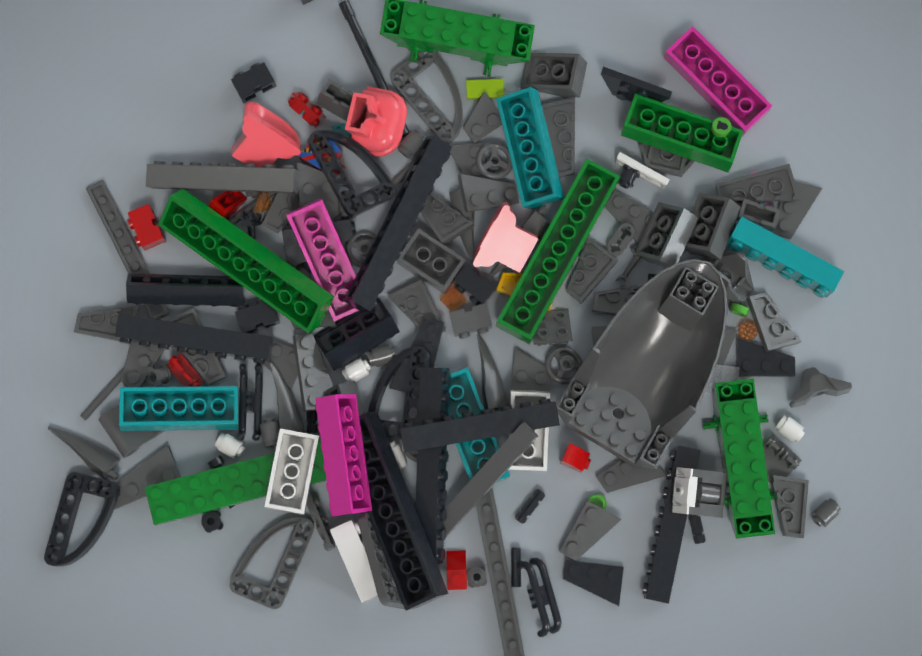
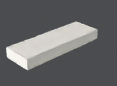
(645, 172)

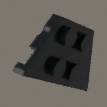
(625, 86)

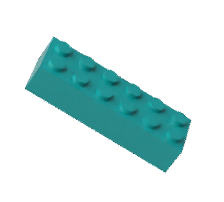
(530, 148)
(785, 258)
(466, 399)
(178, 408)

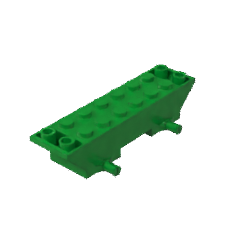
(456, 32)
(743, 458)

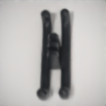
(250, 402)
(542, 595)

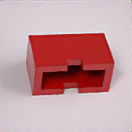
(148, 233)

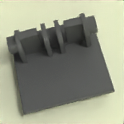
(554, 328)
(779, 458)

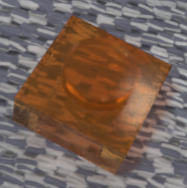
(262, 203)
(453, 299)

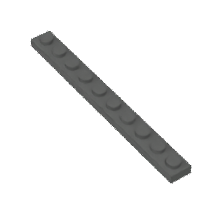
(499, 576)

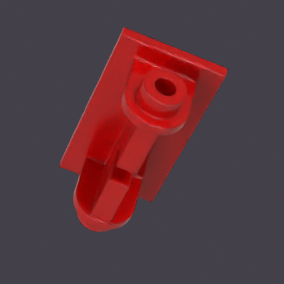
(312, 112)
(184, 371)

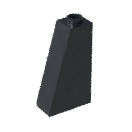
(293, 251)

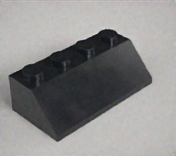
(356, 335)

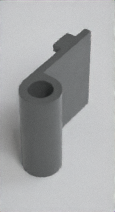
(125, 441)

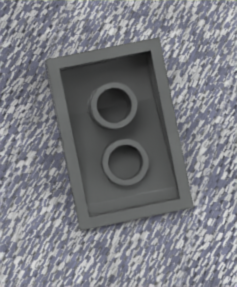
(555, 73)

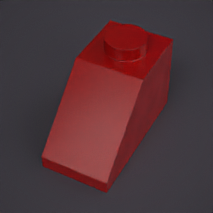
(227, 203)
(575, 458)
(456, 570)

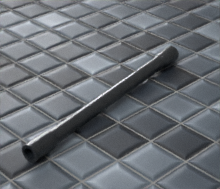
(349, 16)

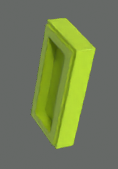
(493, 88)

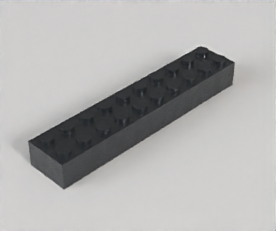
(397, 521)

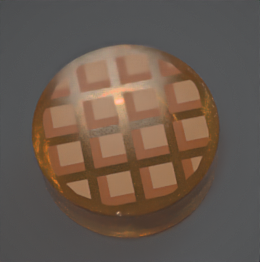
(747, 331)

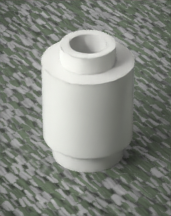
(356, 370)
(790, 429)
(230, 445)

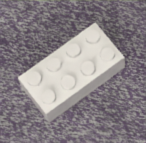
(536, 454)
(292, 471)
(355, 558)

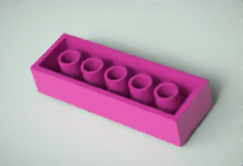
(717, 80)
(324, 254)
(343, 454)

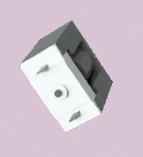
(699, 492)

